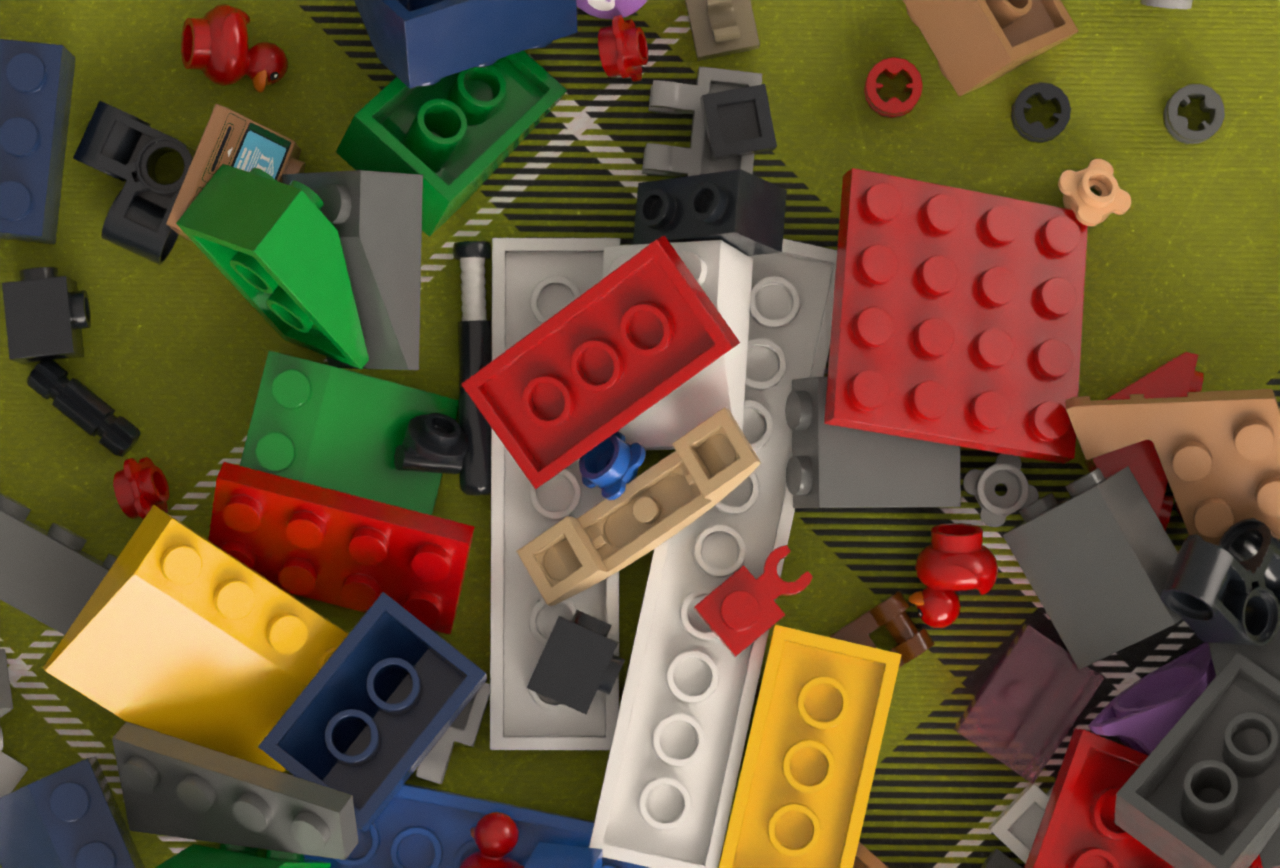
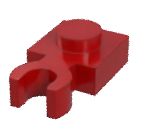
(745, 606)

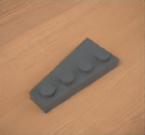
(219, 798)

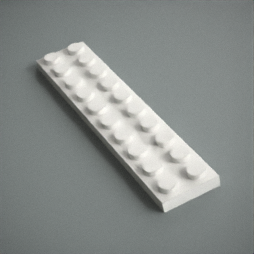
(683, 689)

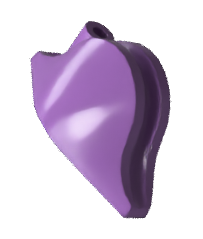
(1157, 701)

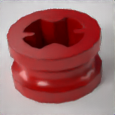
(892, 68)

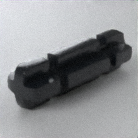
(83, 407)

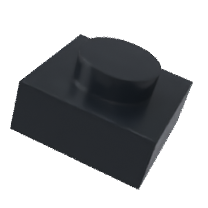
(738, 122)

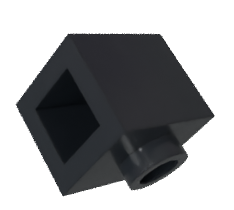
(45, 316)
(577, 662)

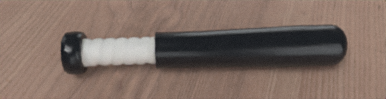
(474, 354)

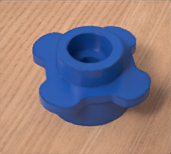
(611, 465)

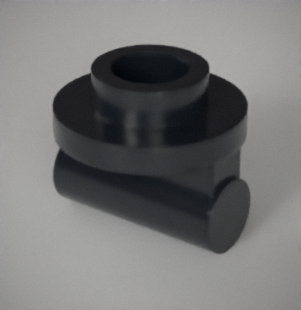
(432, 445)

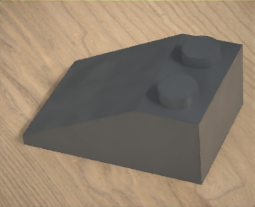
(381, 244)
(1215, 777)

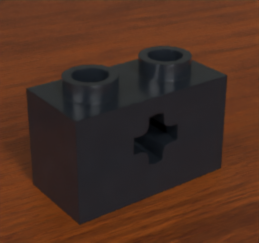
(713, 207)

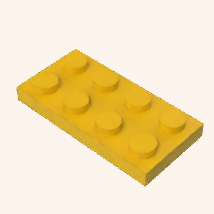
(810, 753)

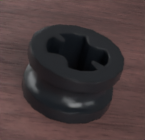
(1045, 94)

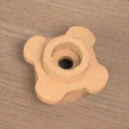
(1086, 205)

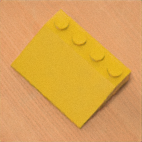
(193, 643)

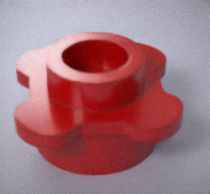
(623, 49)
(140, 488)

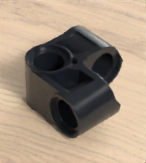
(129, 152)
(1229, 588)

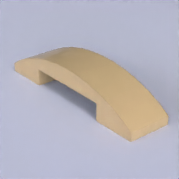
(650, 511)

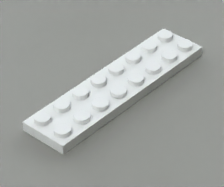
(529, 287)

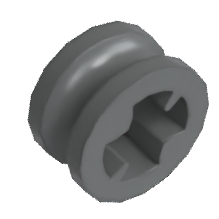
(1209, 103)

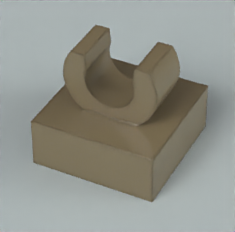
(721, 27)

